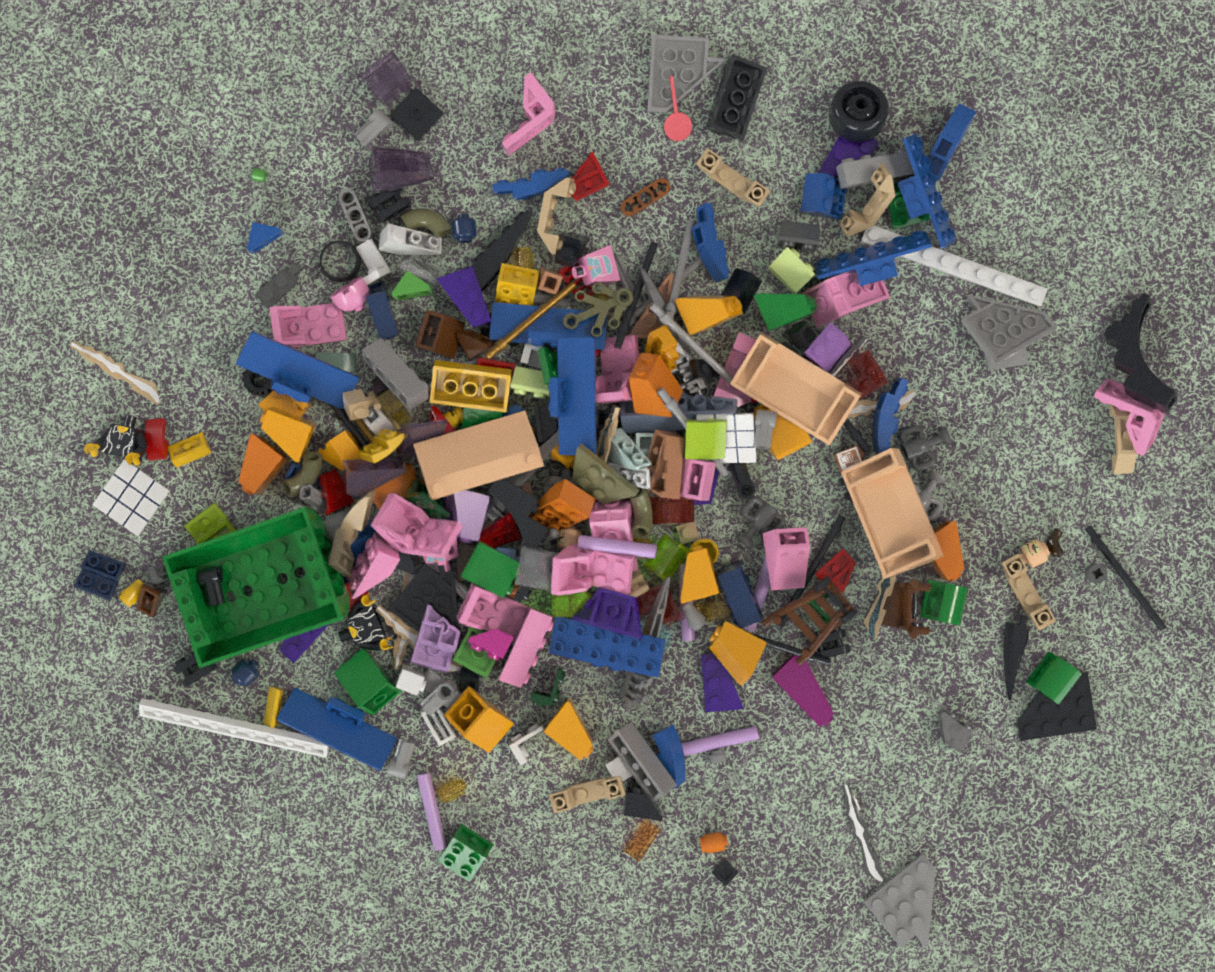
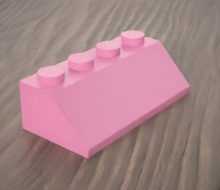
(526, 646)

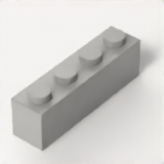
(859, 172)
(395, 373)
(642, 762)

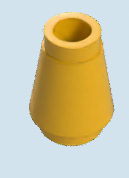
(131, 594)

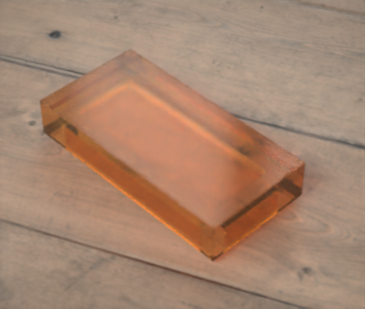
(642, 840)

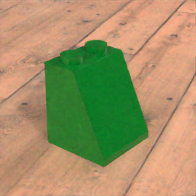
(785, 309)
(491, 570)
(367, 682)

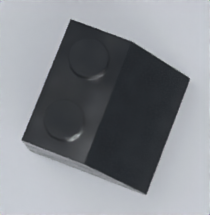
(639, 805)

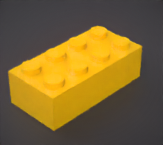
(470, 386)

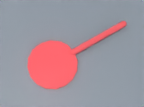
(677, 125)

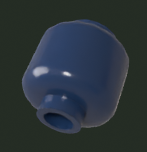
(464, 228)
(245, 672)

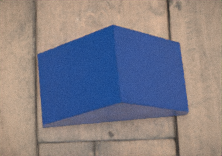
(261, 236)

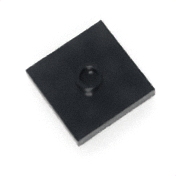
(417, 114)

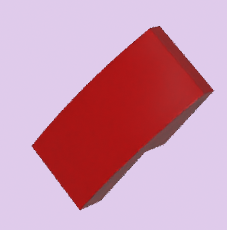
(155, 439)

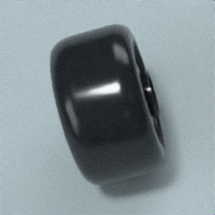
(858, 111)

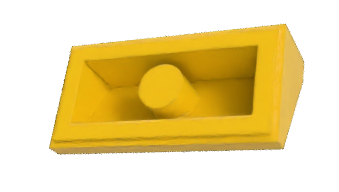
(189, 450)
(273, 706)

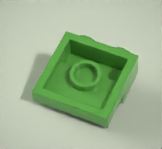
(471, 659)

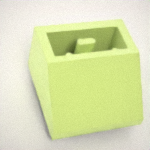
(791, 270)
(529, 381)

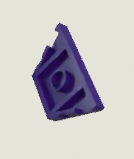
(845, 149)
(612, 612)

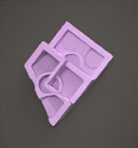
(435, 642)

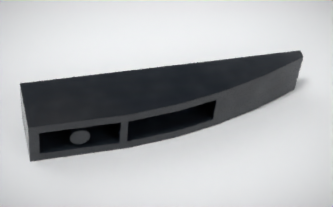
(488, 264)

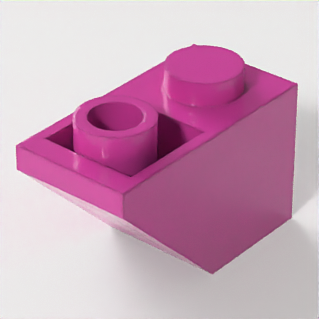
(493, 642)

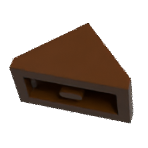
(474, 343)
(150, 599)

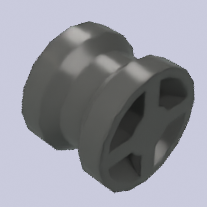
(1091, 572)

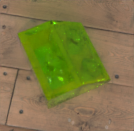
(668, 557)
(568, 604)

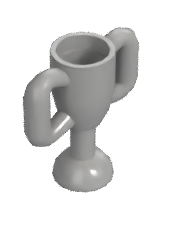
(926, 496)

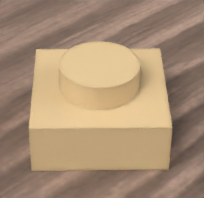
(687, 532)

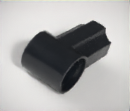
(741, 477)
(211, 580)

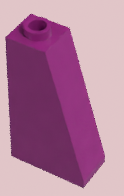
(804, 690)

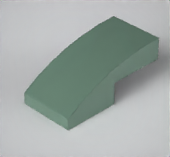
(344, 361)

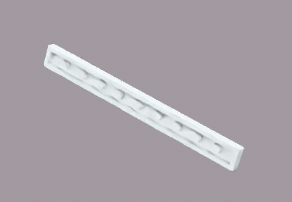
(965, 269)
(232, 727)

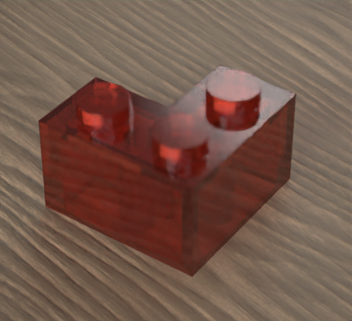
(868, 373)
(672, 511)
(646, 601)

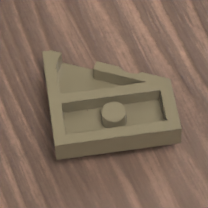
(341, 556)

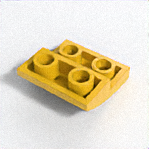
(385, 443)

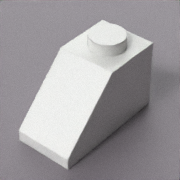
(378, 421)
(410, 680)

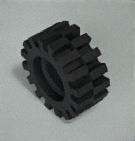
(252, 387)

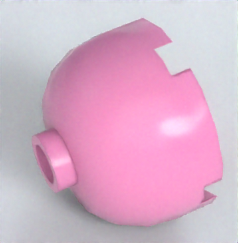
(351, 296)

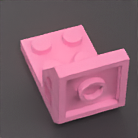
(534, 101)
(843, 296)
(307, 325)
(616, 369)
(1143, 420)
(613, 521)
(412, 531)
(580, 569)
(489, 612)

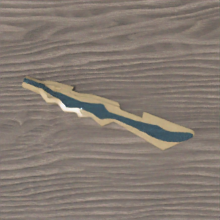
(607, 434)
(876, 614)

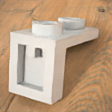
(373, 260)
(521, 752)

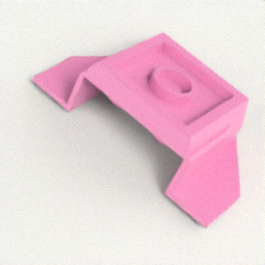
(736, 357)

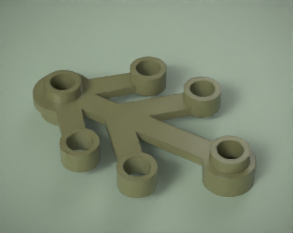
(601, 307)

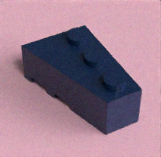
(739, 594)

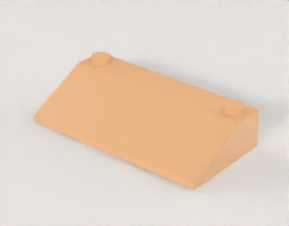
(795, 388)
(478, 455)
(892, 513)

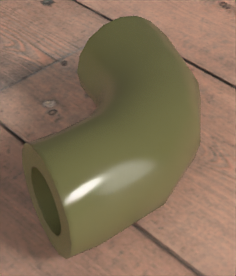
(426, 219)
(307, 475)
(642, 514)

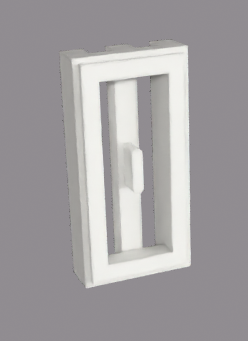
(433, 731)

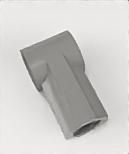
(377, 124)
(764, 425)
(313, 497)
(438, 697)
(400, 763)

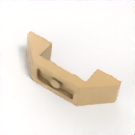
(731, 180)
(565, 189)
(855, 221)
(1125, 455)
(1026, 593)
(569, 797)

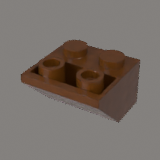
(439, 334)

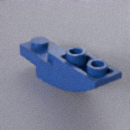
(950, 139)
(540, 183)
(709, 248)
(884, 422)

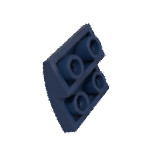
(99, 575)

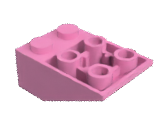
(697, 479)
(787, 557)
(372, 565)

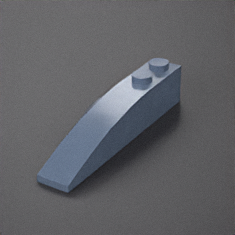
(689, 405)

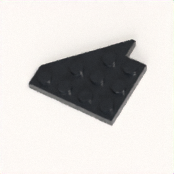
(428, 589)
(1048, 719)

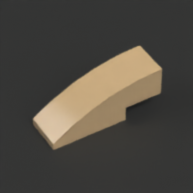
(358, 517)

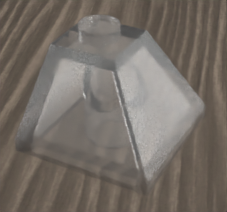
(535, 568)

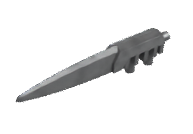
(683, 363)
(495, 507)
(634, 682)

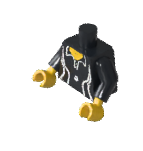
(121, 441)
(365, 626)

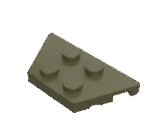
(599, 478)

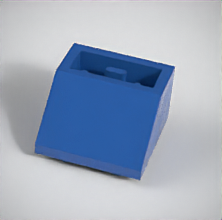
(823, 196)

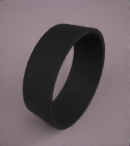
(352, 274)

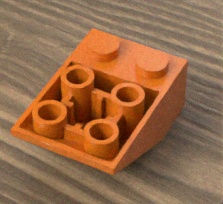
(563, 506)

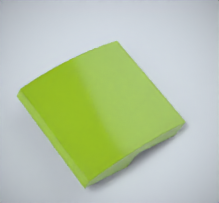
(705, 439)
(209, 524)

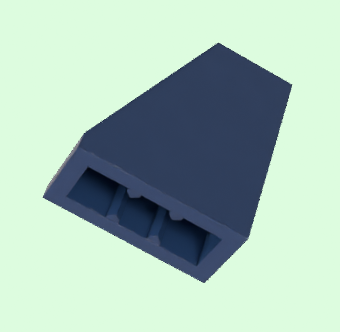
(382, 310)

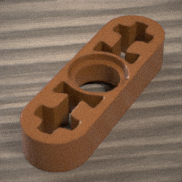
(654, 185)

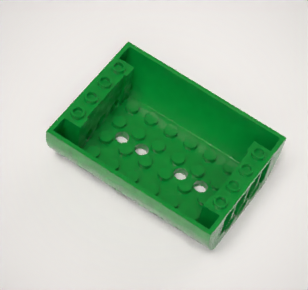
(257, 559)

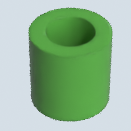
(259, 175)

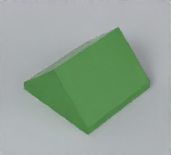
(411, 287)

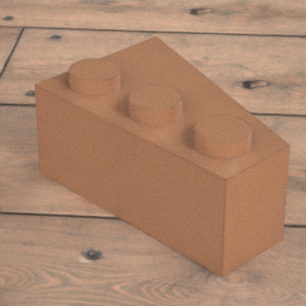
(666, 463)

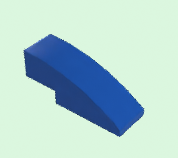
(671, 753)

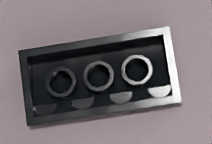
(736, 97)

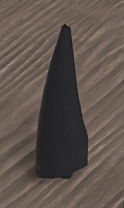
(1013, 648)

